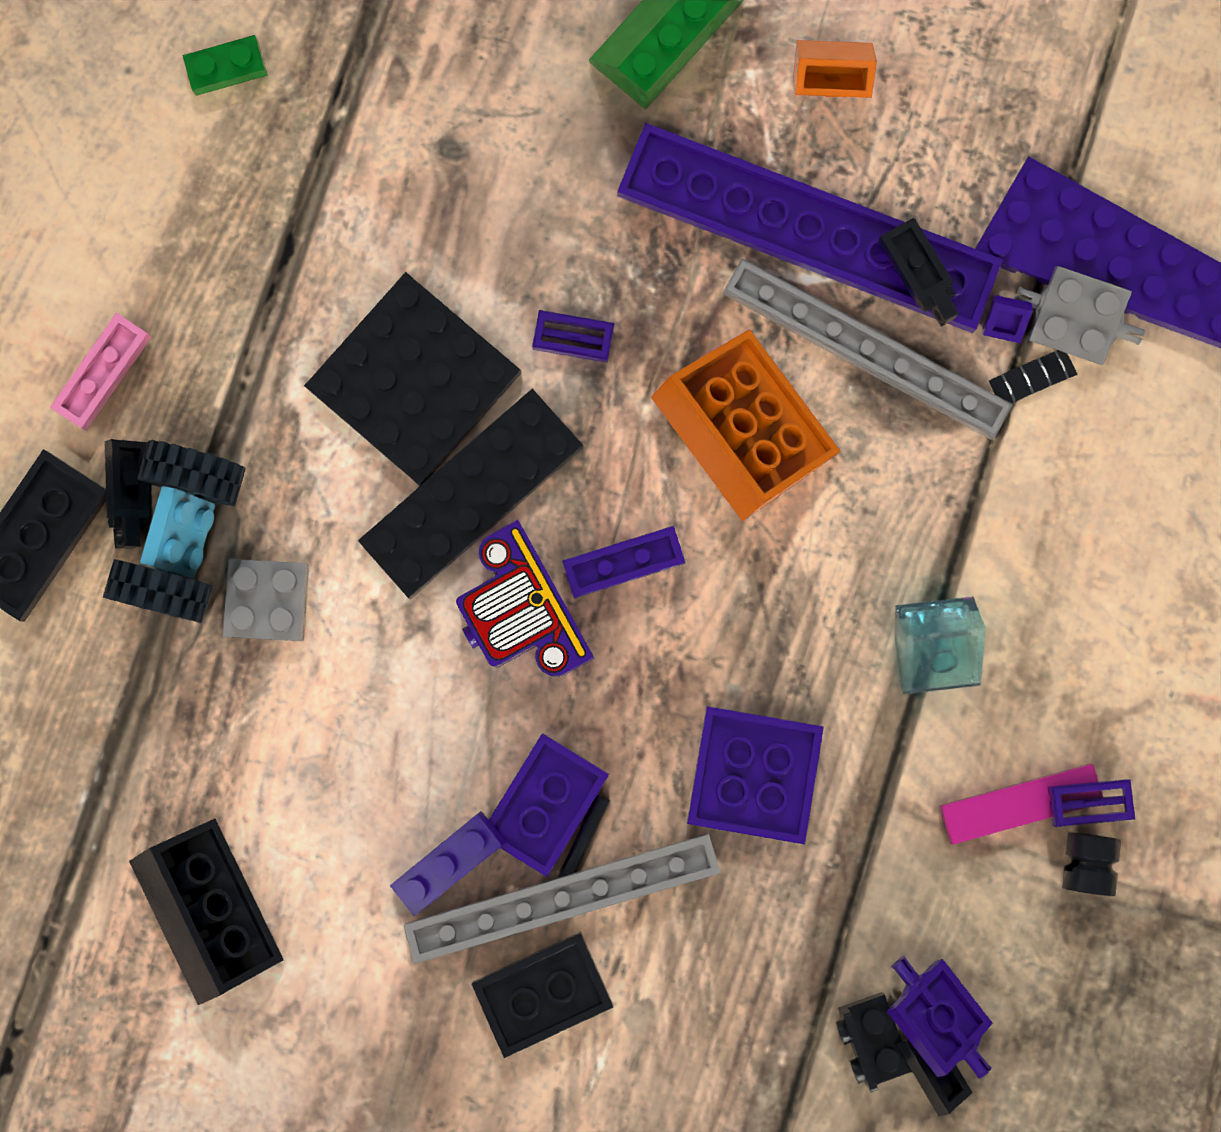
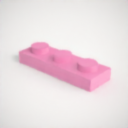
(101, 371)

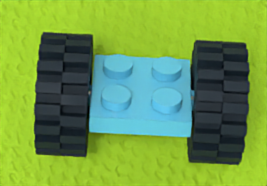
(176, 530)

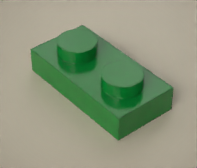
(225, 65)

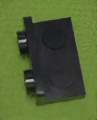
(872, 1040)

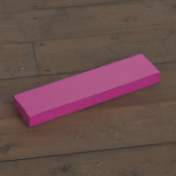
(1012, 805)

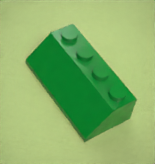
(658, 43)

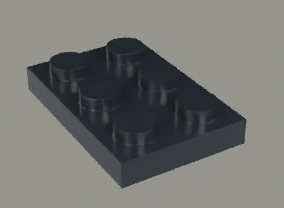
(542, 994)

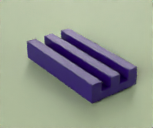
(568, 350)
(1058, 806)

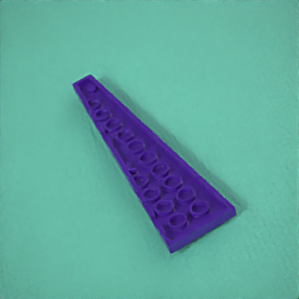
(1062, 224)

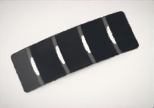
(1033, 376)

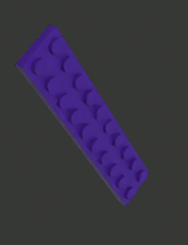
(792, 221)

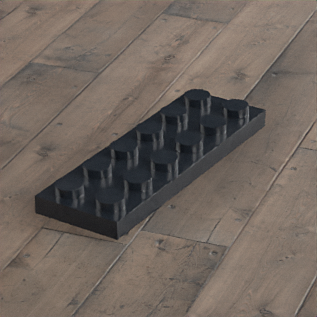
(470, 494)

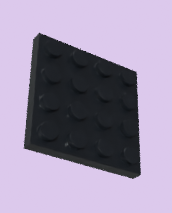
(413, 379)

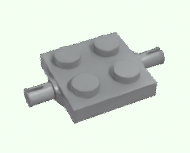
(1079, 315)

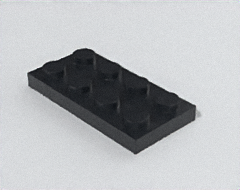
(42, 529)

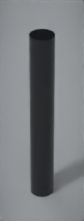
(584, 836)

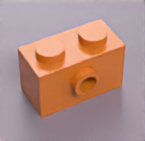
(834, 68)

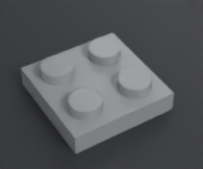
(265, 600)

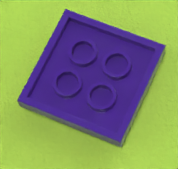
(755, 775)

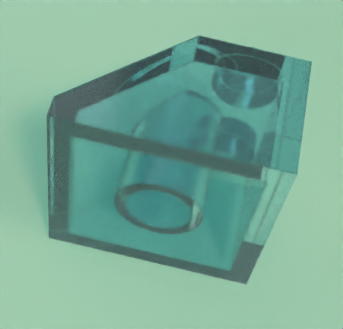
(939, 644)

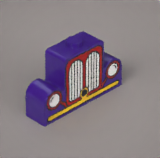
(520, 608)

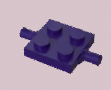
(940, 1018)

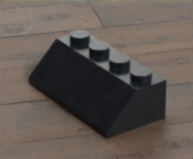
(206, 911)

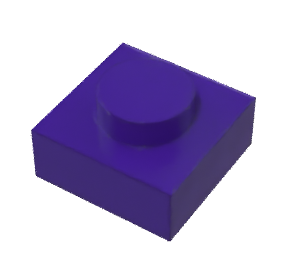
(1007, 319)

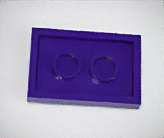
(546, 803)

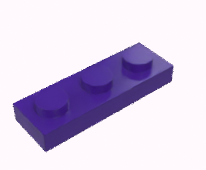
(623, 562)
(447, 863)

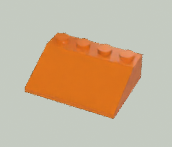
(744, 424)

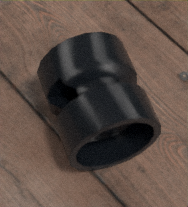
(1091, 864)

